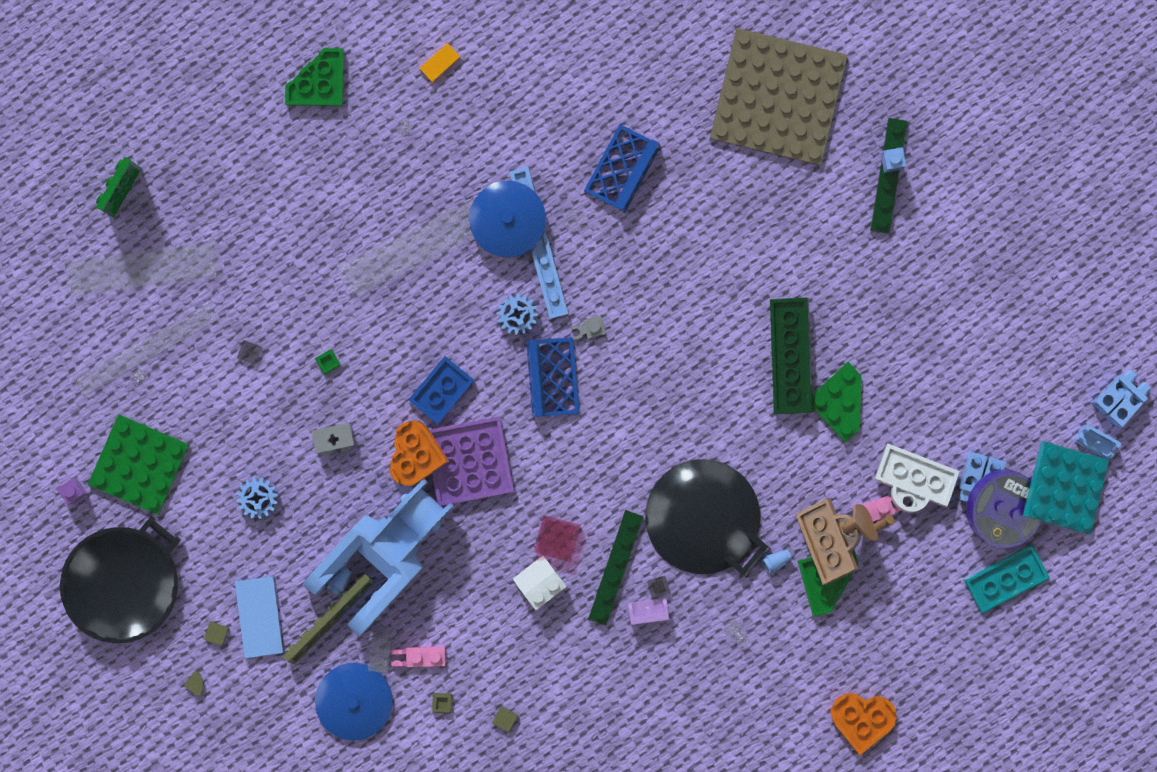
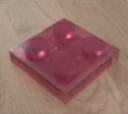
(557, 538)

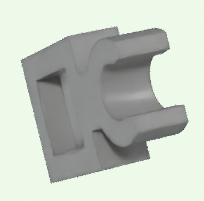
(592, 328)

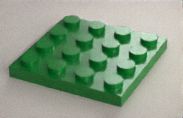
(138, 464)

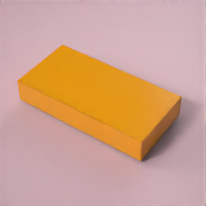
(440, 62)

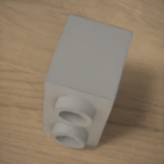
(322, 436)

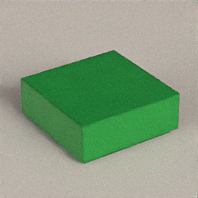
(328, 361)

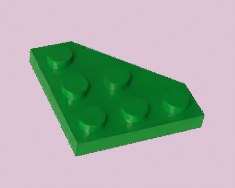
(319, 81)
(840, 401)
(821, 597)

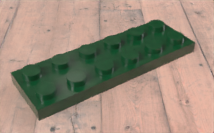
(791, 355)

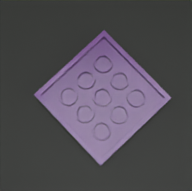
(476, 462)

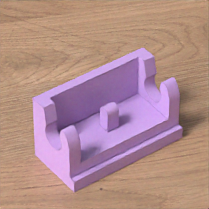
(648, 611)

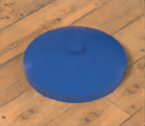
(507, 219)
(353, 701)

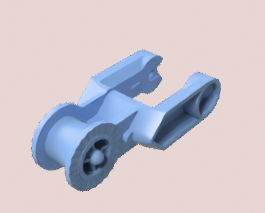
(389, 547)

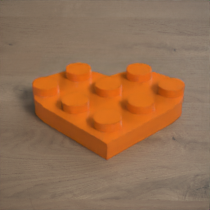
(415, 454)
(863, 720)

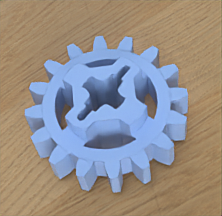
(507, 318)
(257, 506)

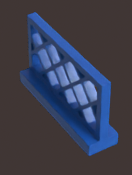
(638, 171)
(535, 377)

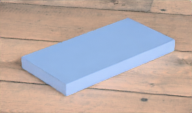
(259, 617)

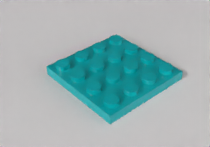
(1065, 487)

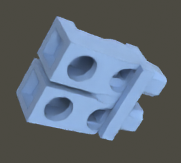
(1125, 393)
(974, 471)

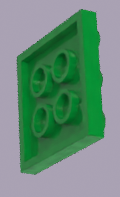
(118, 187)

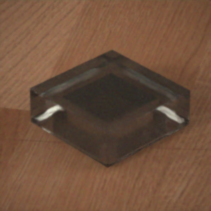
(249, 352)
(658, 587)

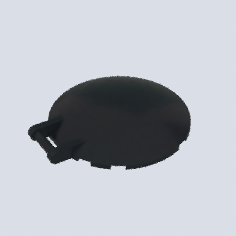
(704, 518)
(120, 583)

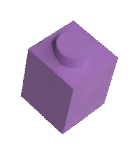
(72, 491)

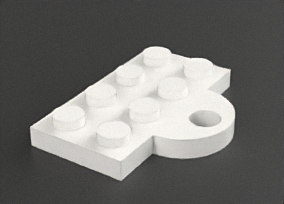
(915, 478)

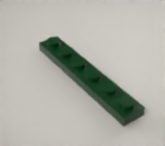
(887, 181)
(615, 567)

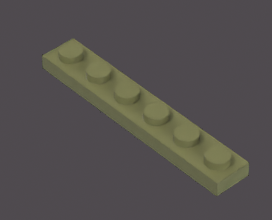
(323, 624)

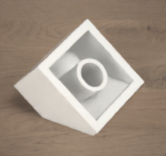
(539, 582)

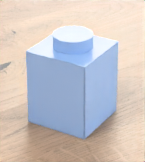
(893, 160)

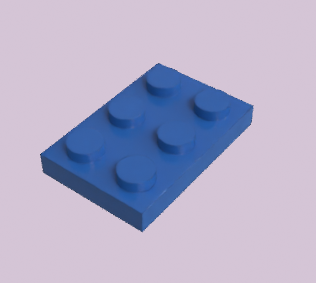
(441, 390)

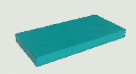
(1006, 578)

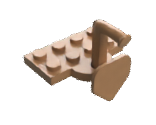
(829, 537)

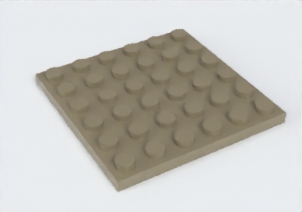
(778, 96)

